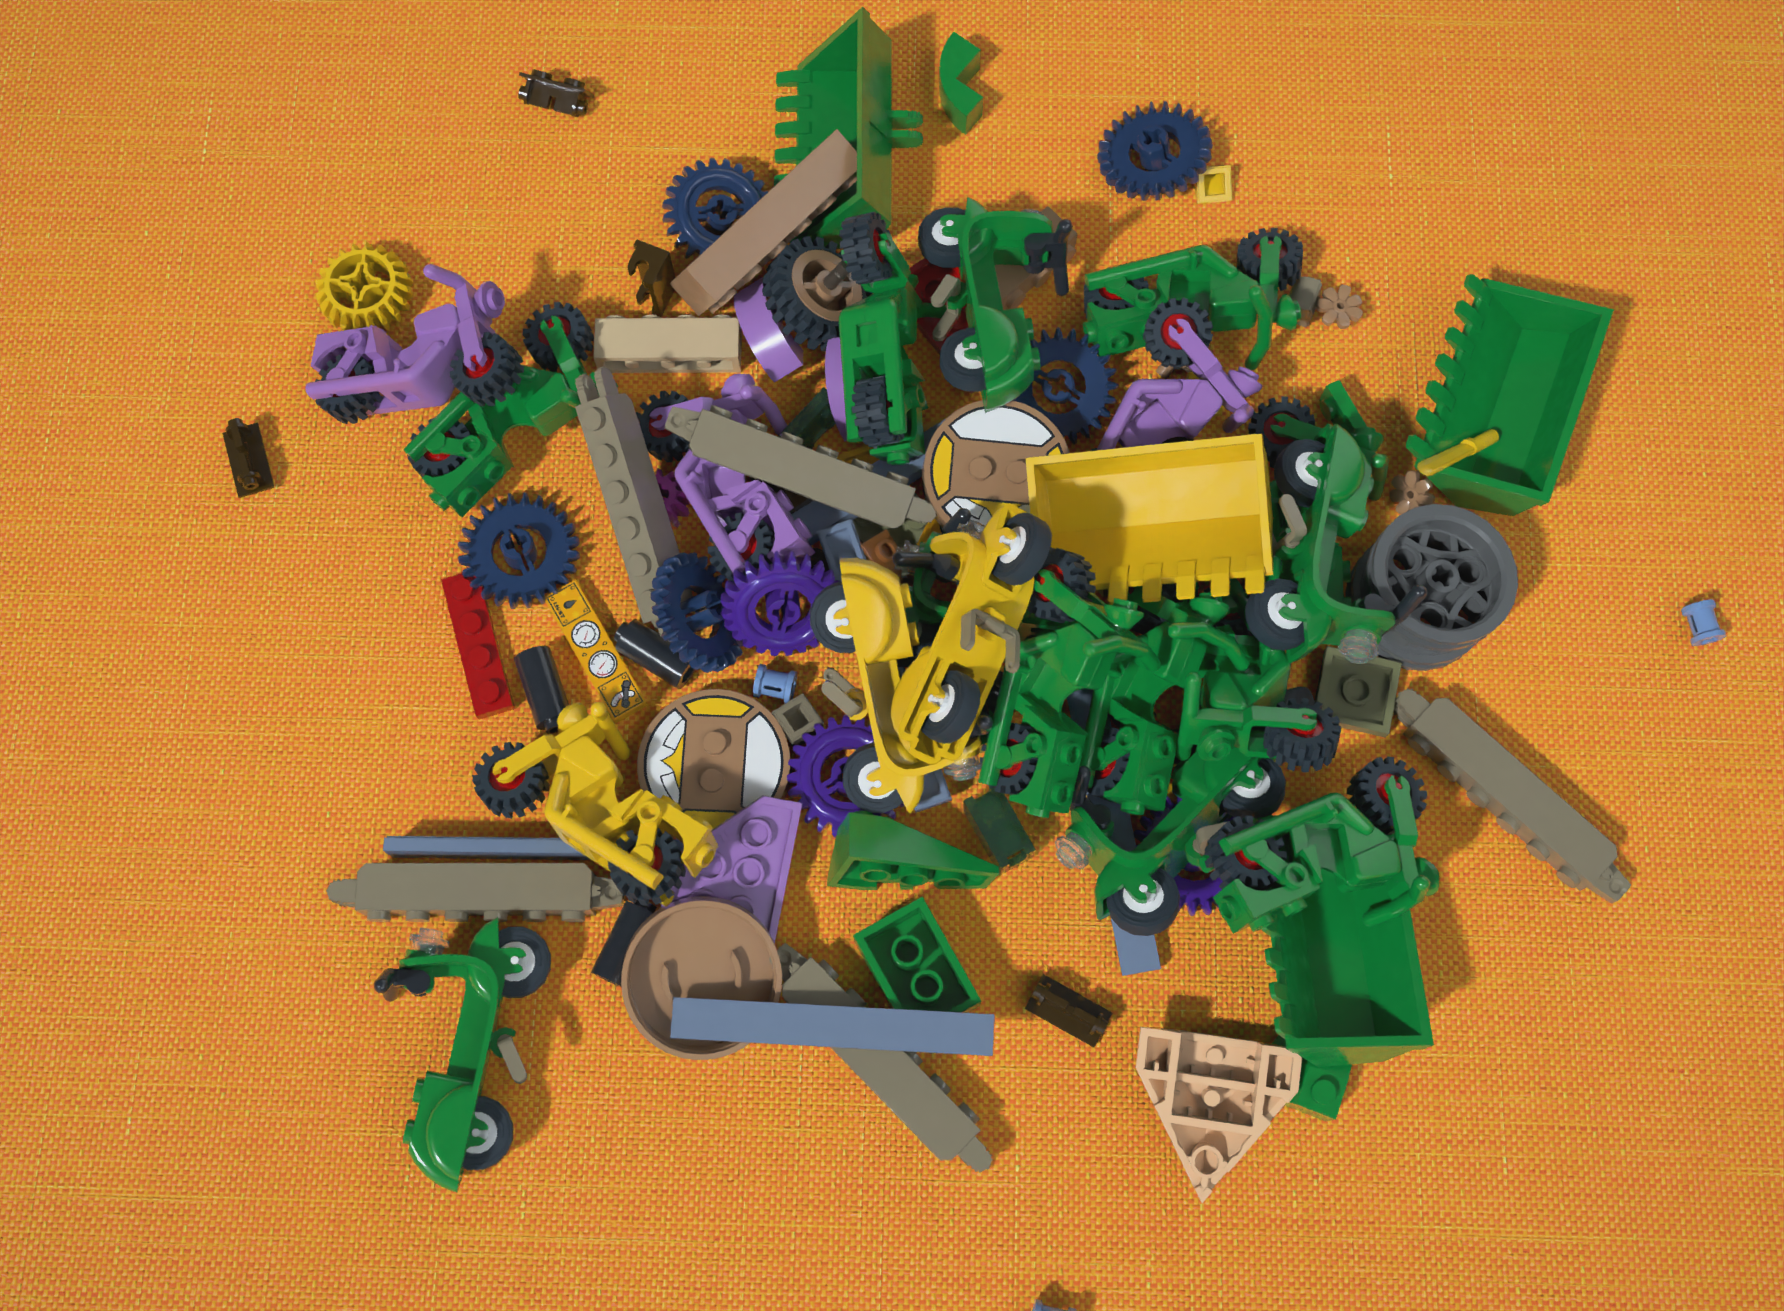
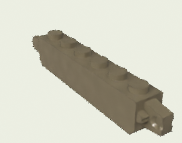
(799, 469)
(627, 484)
(1512, 794)
(476, 890)
(890, 1074)

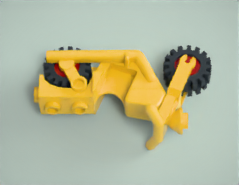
(582, 807)

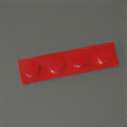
(477, 647)

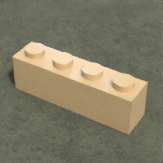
(668, 344)

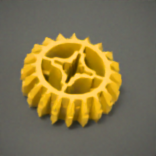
(353, 278)

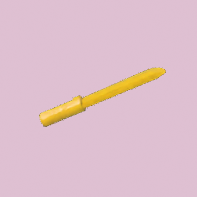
(1450, 456)

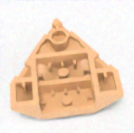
(1214, 1095)

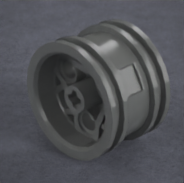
(1461, 566)

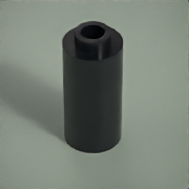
(651, 652)
(541, 686)
(611, 958)

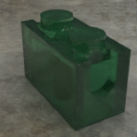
(998, 830)

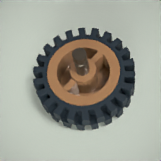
(810, 290)

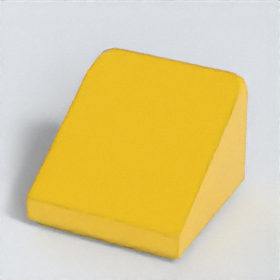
(1214, 185)

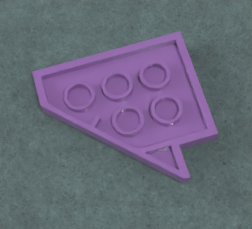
(750, 860)

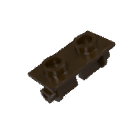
(542, 88)
(247, 458)
(1068, 1011)

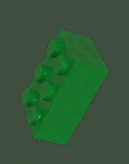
(916, 962)

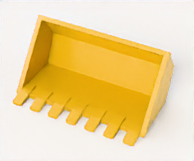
(1161, 514)

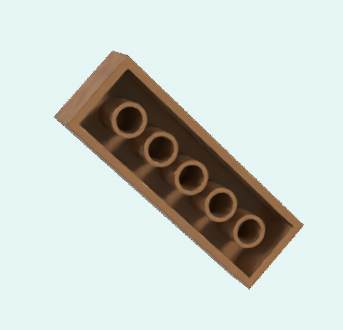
(768, 226)

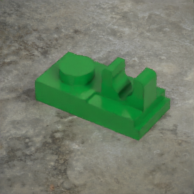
(1339, 408)

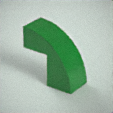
(957, 67)

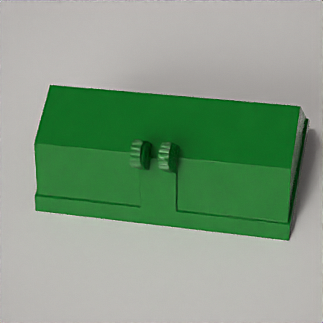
(848, 89)
(1517, 372)
(1347, 986)

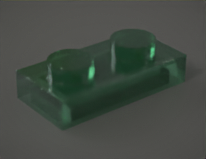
(812, 420)

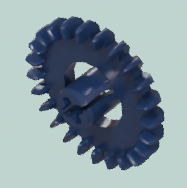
(1150, 138)
(692, 186)
(1096, 379)
(509, 520)
(692, 573)

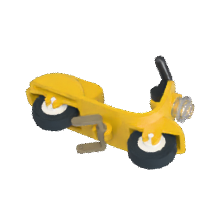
(870, 618)
(952, 678)

